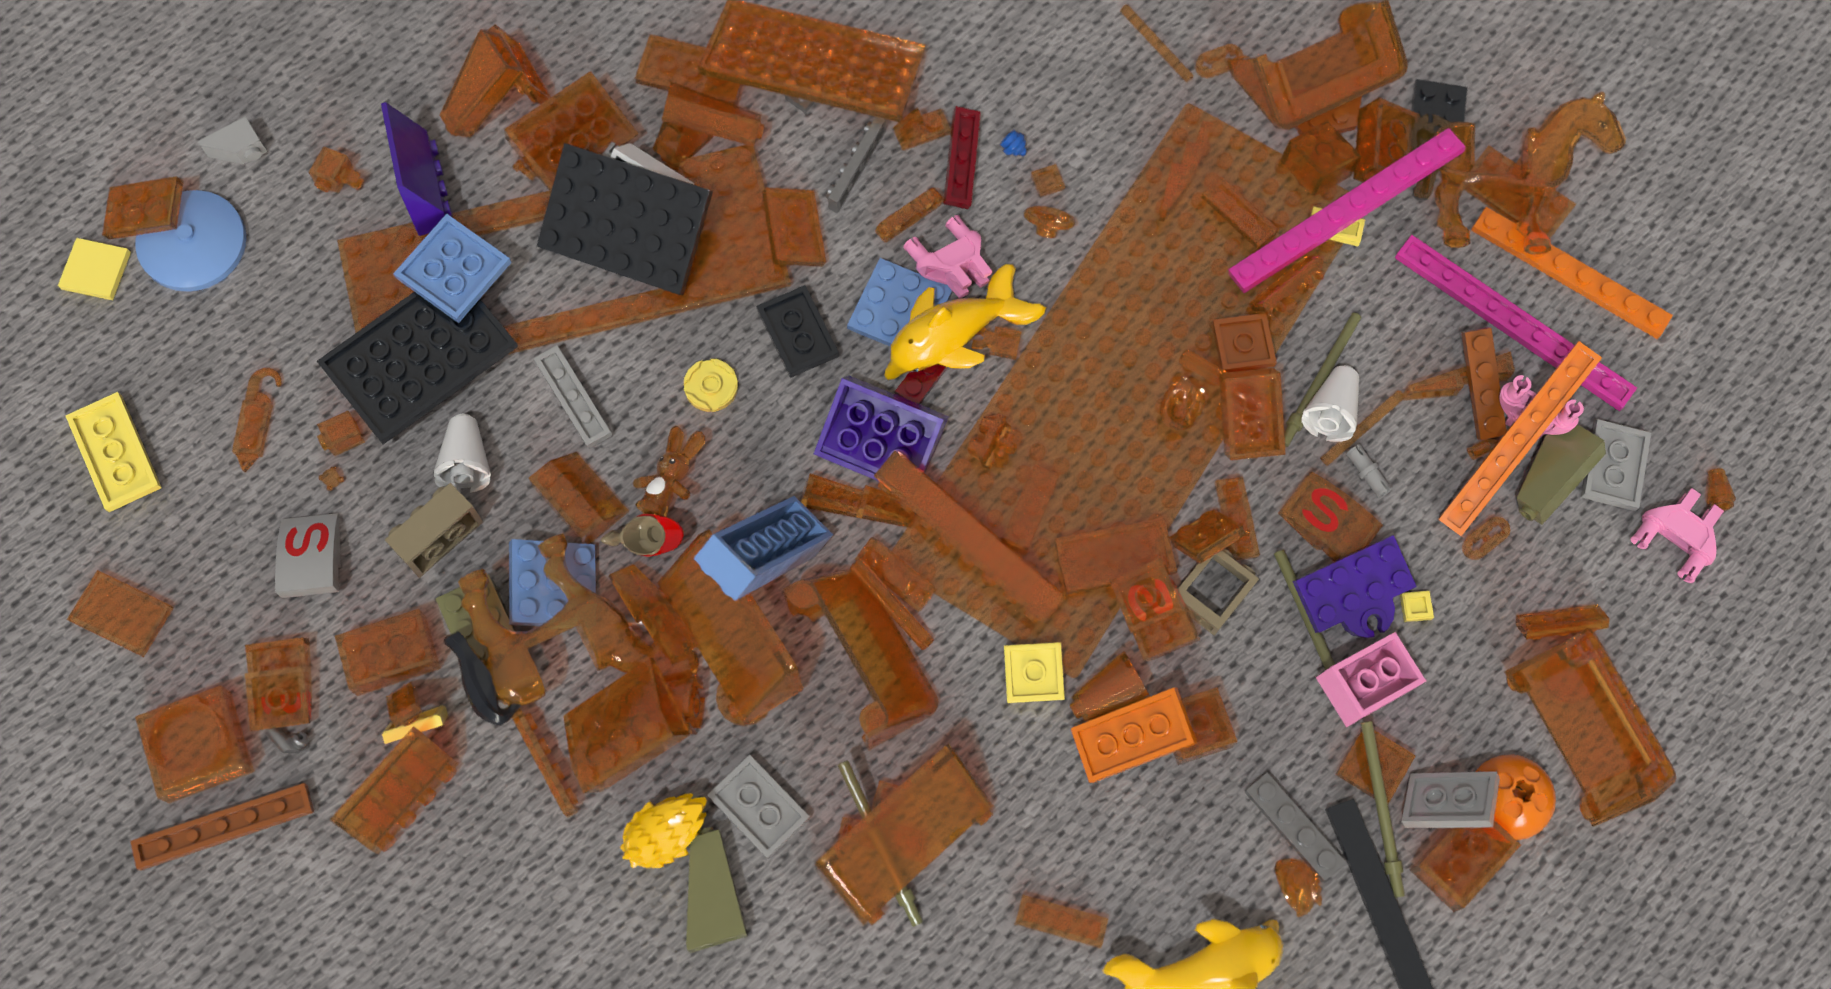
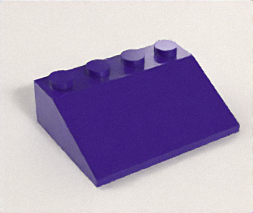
(416, 170)
(872, 424)

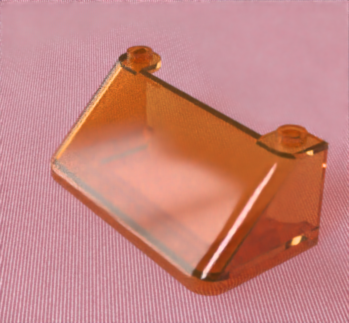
(1328, 72)
(732, 638)
(875, 648)
(1595, 726)
(904, 835)

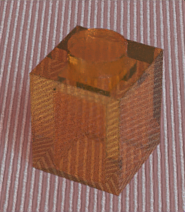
(340, 433)

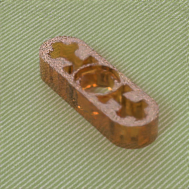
(909, 214)

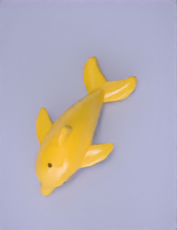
(942, 330)
(1230, 962)

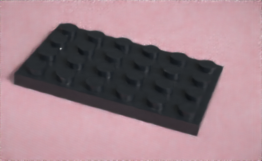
(624, 219)
(413, 361)

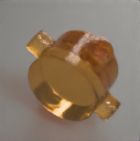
(331, 478)

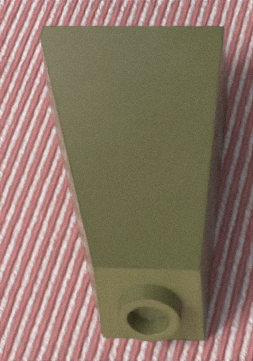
(1557, 471)
(712, 899)

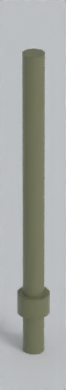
(1294, 422)
(1317, 638)
(1392, 866)
(905, 896)

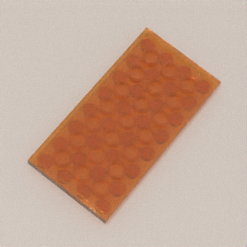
(812, 59)

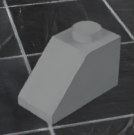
(234, 143)

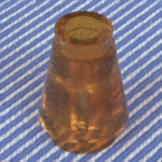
(1719, 490)

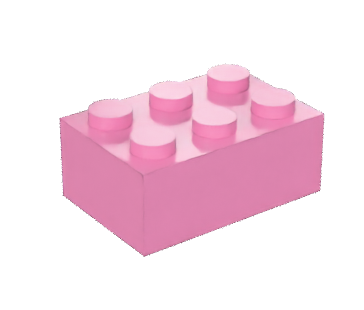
(1370, 679)

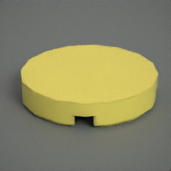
(717, 389)

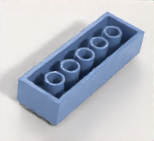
(762, 547)

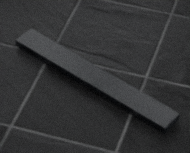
(1378, 896)

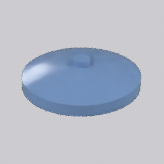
(200, 250)

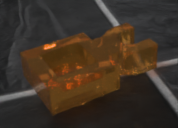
(1002, 342)

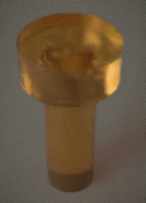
(519, 166)

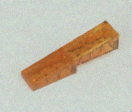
(1452, 382)
(845, 500)

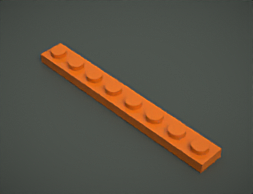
(1575, 275)
(1519, 438)

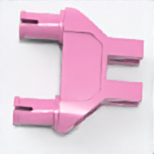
(953, 261)
(1516, 396)
(1683, 529)

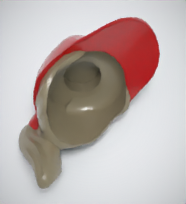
(647, 535)

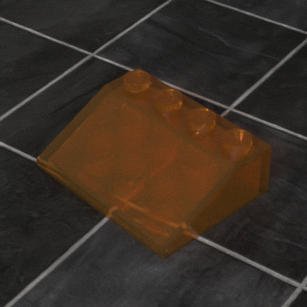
(576, 116)
(622, 728)
(395, 791)

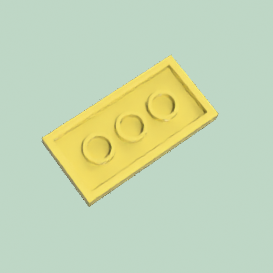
(113, 452)

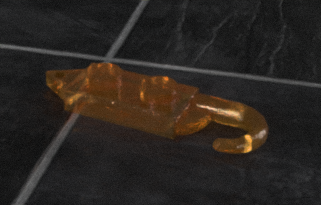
(254, 420)

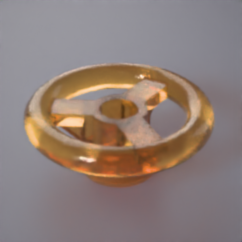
(1048, 220)

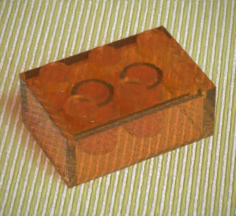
(1252, 413)
(387, 652)
(1464, 862)

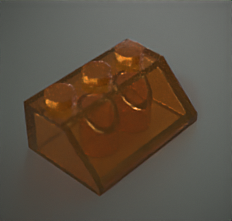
(1382, 136)
(578, 496)

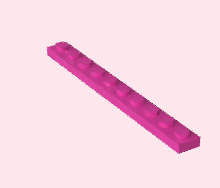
(1346, 210)
(1508, 318)

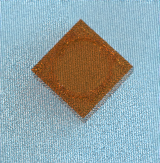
(194, 744)

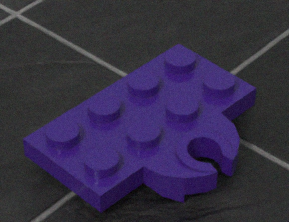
(1356, 588)

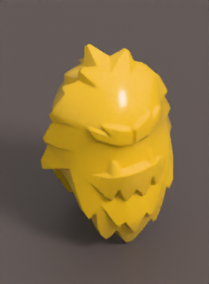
(663, 831)

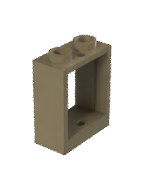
(1199, 611)

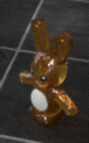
(670, 468)

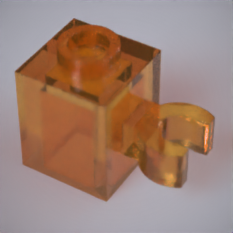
(333, 170)

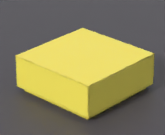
(1416, 606)

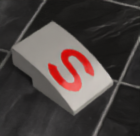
(308, 556)

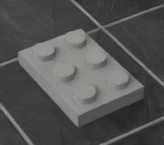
(1621, 472)
(1451, 800)
(758, 806)

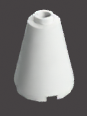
(1334, 406)
(462, 456)

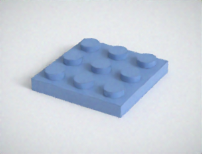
(452, 268)
(889, 301)
(532, 595)

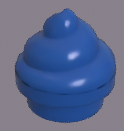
(1014, 144)

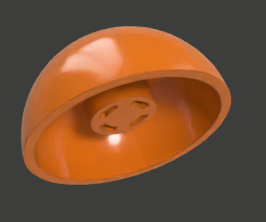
(1516, 816)

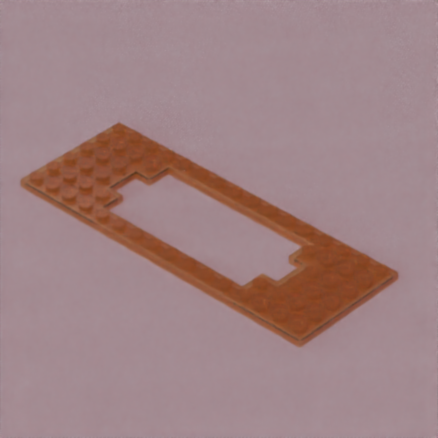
(728, 264)

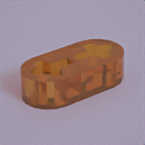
(1218, 59)
(1482, 533)

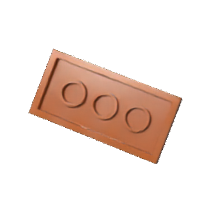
(1133, 735)

